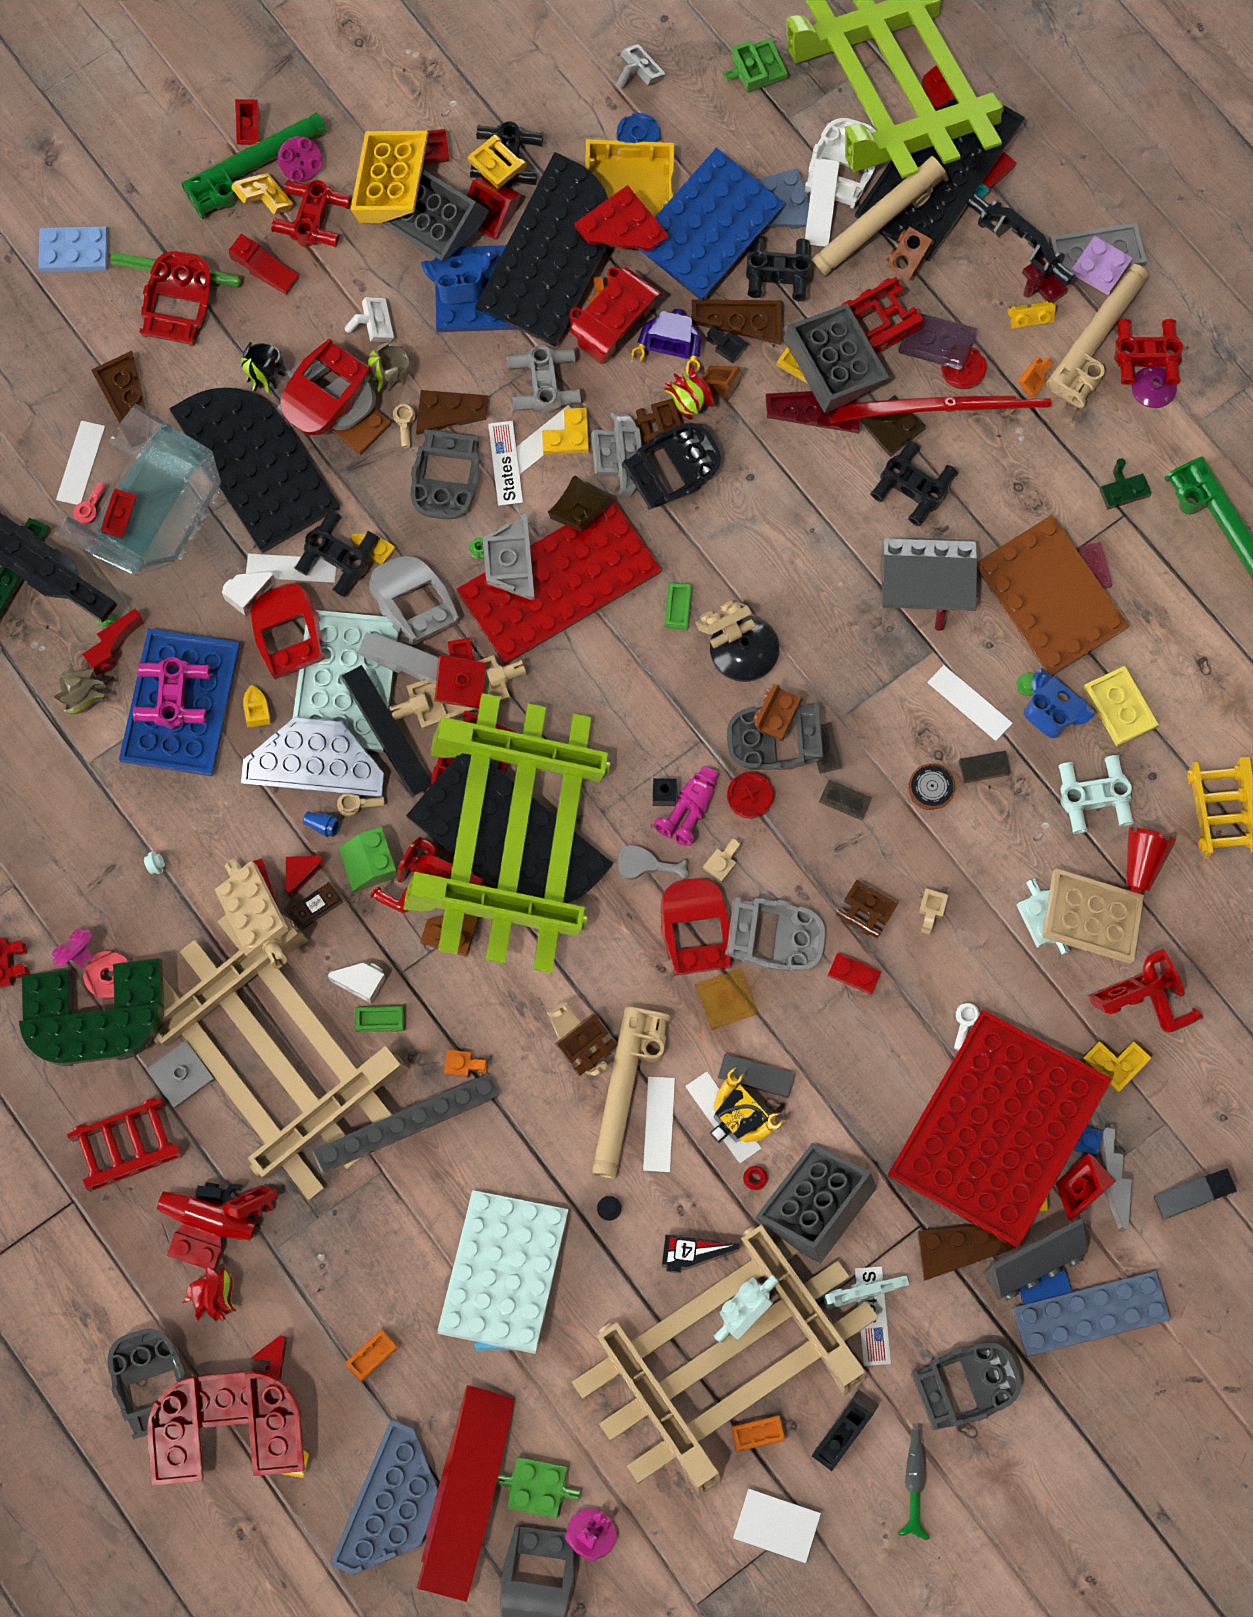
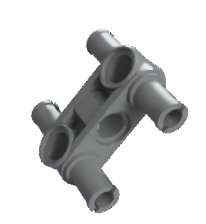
(543, 379)

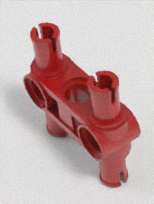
(311, 213)
(1148, 351)

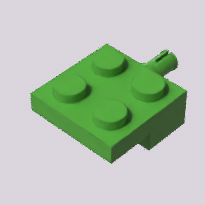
(756, 64)

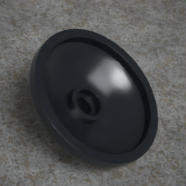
(749, 661)

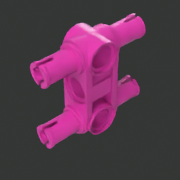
(171, 693)

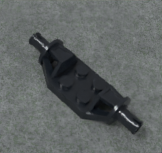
(1007, 219)

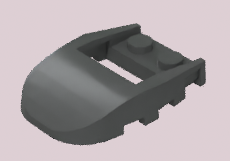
(443, 498)
(758, 751)
(136, 1359)
(990, 1377)
(535, 1600)

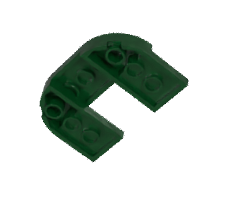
(94, 1036)

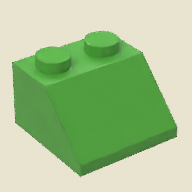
(367, 860)

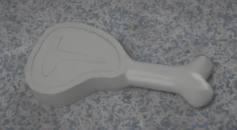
(636, 861)

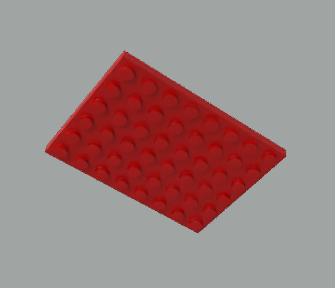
(1000, 1128)

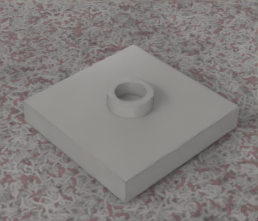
(180, 1074)

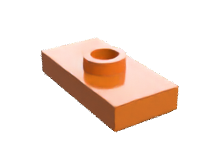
(371, 1355)
(757, 1433)

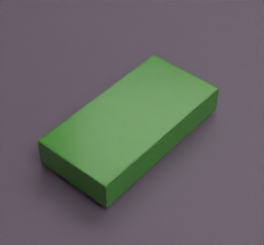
(678, 606)
(379, 1019)

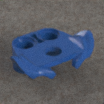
(461, 283)
(1050, 713)

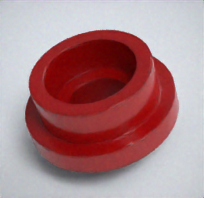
(758, 1171)

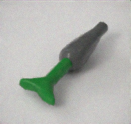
(915, 1484)

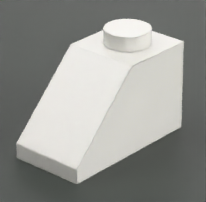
(246, 588)
(360, 980)

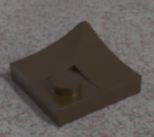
(893, 430)
(579, 505)

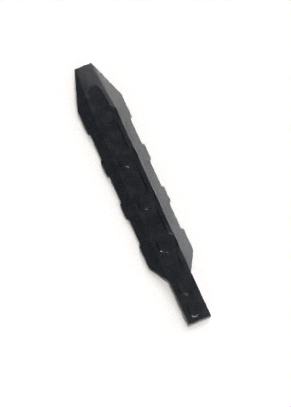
(48, 570)

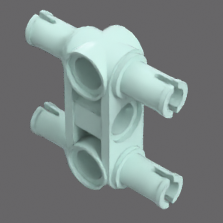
(1096, 794)

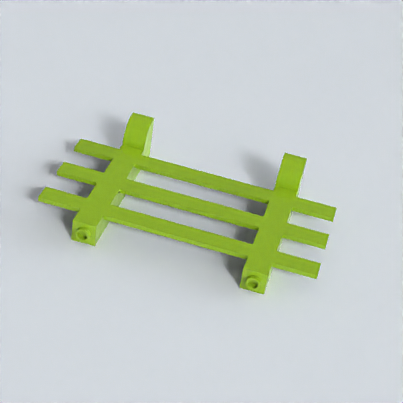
(931, 126)
(504, 904)

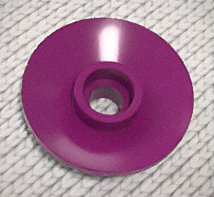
(1151, 395)

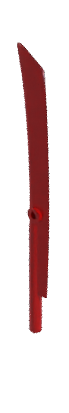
(949, 404)

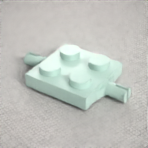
(1034, 912)
(745, 1307)

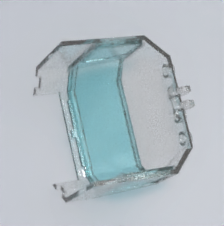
(172, 487)

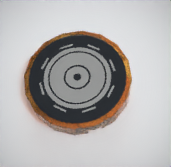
(931, 786)

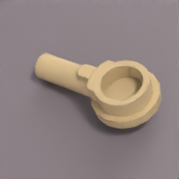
(404, 416)
(349, 804)

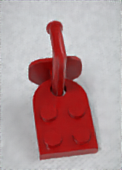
(426, 864)
(1148, 984)

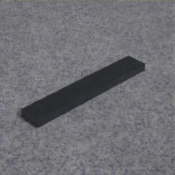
(386, 731)

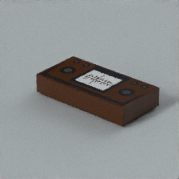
(316, 905)

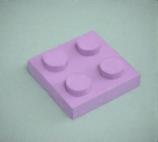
(1101, 265)

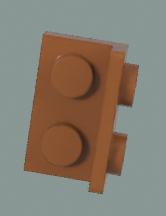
(777, 712)

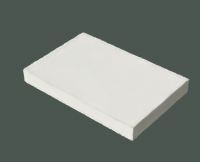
(776, 1526)

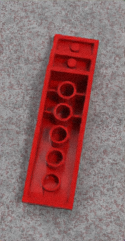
(465, 1494)

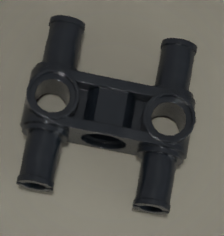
(513, 144)
(779, 268)
(914, 483)
(337, 553)

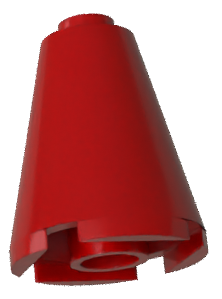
(1145, 858)

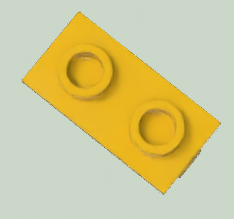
(1035, 315)

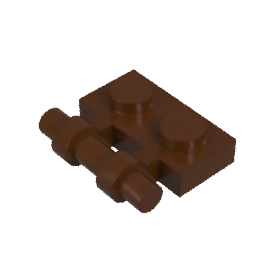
(664, 415)
(870, 903)
(581, 1039)

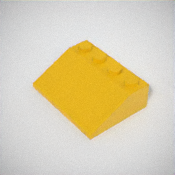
(388, 175)

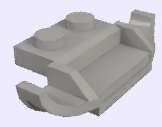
(615, 446)

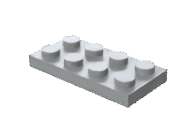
(1123, 237)

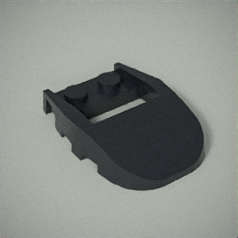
(691, 454)

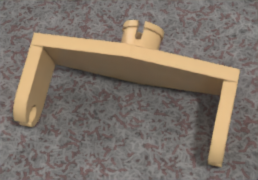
(563, 1022)

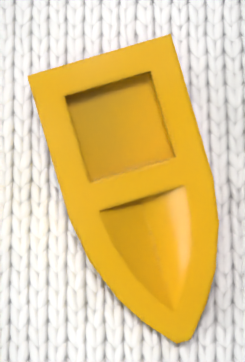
(382, 551)
(255, 707)

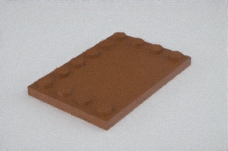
(1051, 595)

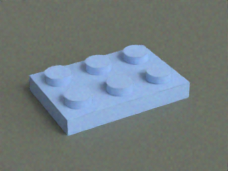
(73, 249)

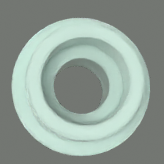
(154, 863)

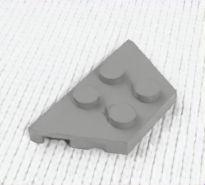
(509, 558)

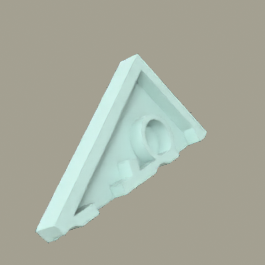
(862, 1291)

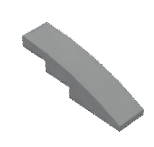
(399, 657)

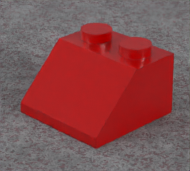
(500, 202)

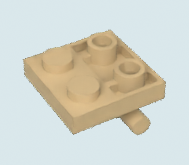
(725, 619)

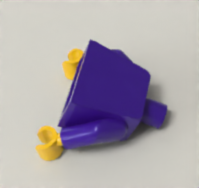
(670, 335)

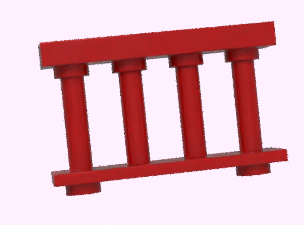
(143, 1160)

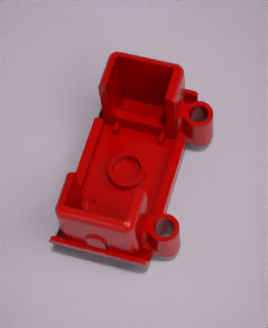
(612, 313)

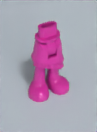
(694, 797)

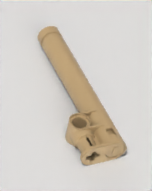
(913, 189)
(1071, 376)
(635, 1035)

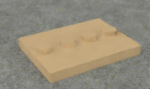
(1093, 916)

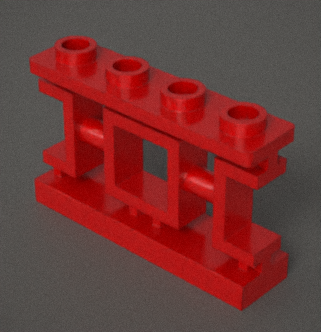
(885, 335)

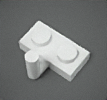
(376, 318)

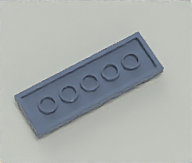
(1091, 1314)

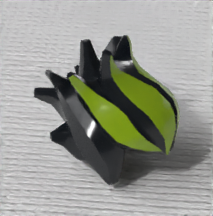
(262, 365)

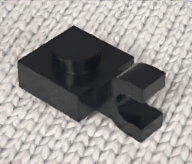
(727, 346)
(211, 1191)

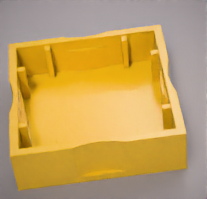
(641, 165)

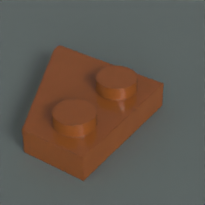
(433, 928)

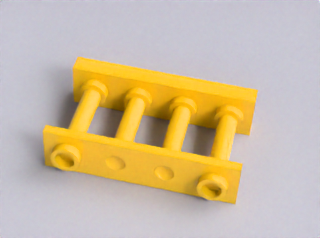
(1243, 773)

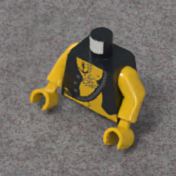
(740, 1114)

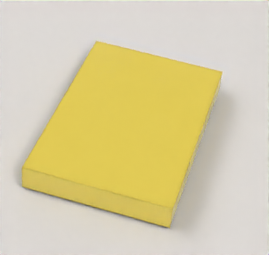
(1120, 706)

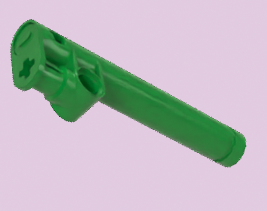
(207, 187)
(1199, 482)

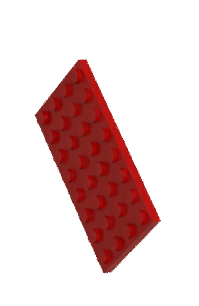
(571, 580)

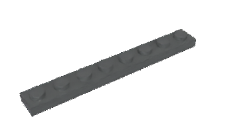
(405, 1123)

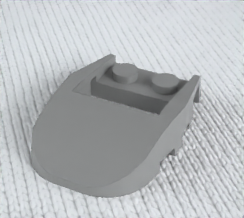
(361, 405)
(400, 577)
(796, 941)

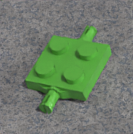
(537, 1487)

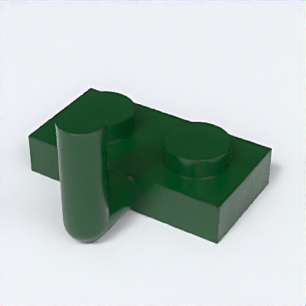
(1124, 490)

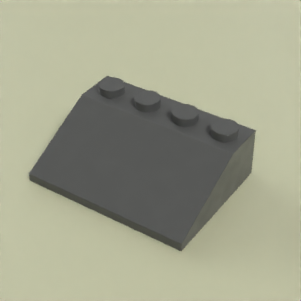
(440, 219)
(835, 357)
(929, 574)
(817, 1202)
(1037, 1260)

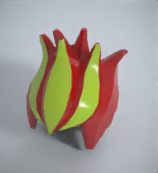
(690, 393)
(212, 1294)

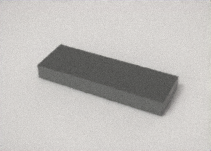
(757, 1075)

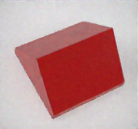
(1083, 1185)

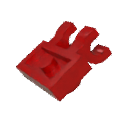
(7, 972)

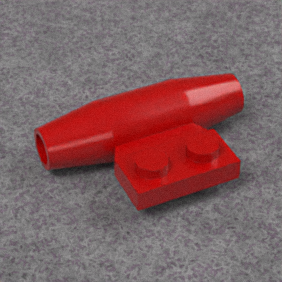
(203, 1226)

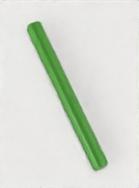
(146, 264)

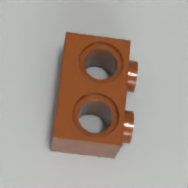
(915, 256)

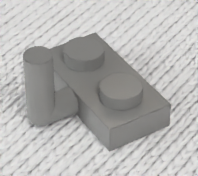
(642, 64)

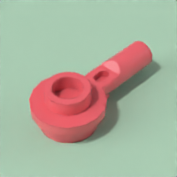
(85, 511)

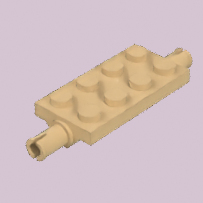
(430, 712)
(252, 912)

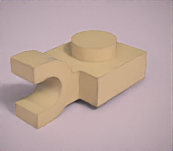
(721, 863)
(932, 907)

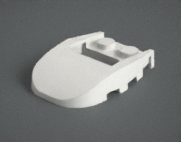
(832, 147)

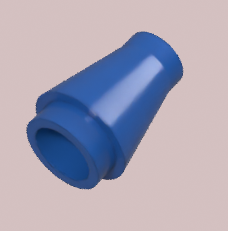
(322, 823)

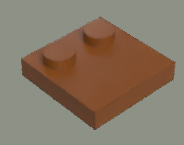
(365, 432)

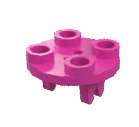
(308, 153)
(73, 949)
(591, 1534)

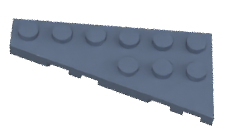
(789, 189)

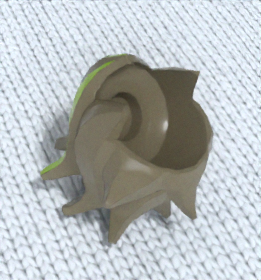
(388, 365)
(79, 690)

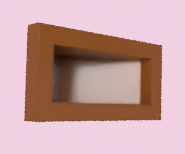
(722, 380)

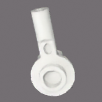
(966, 1017)

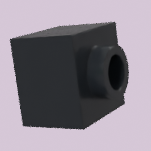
(661, 798)

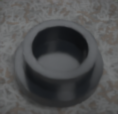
(609, 1208)

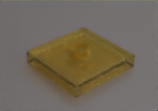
(725, 999)

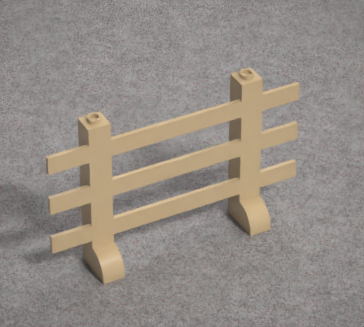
(318, 1115)
(654, 1398)

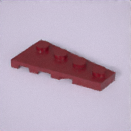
(805, 409)

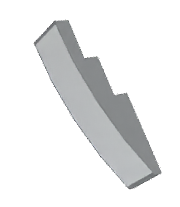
(1120, 1191)

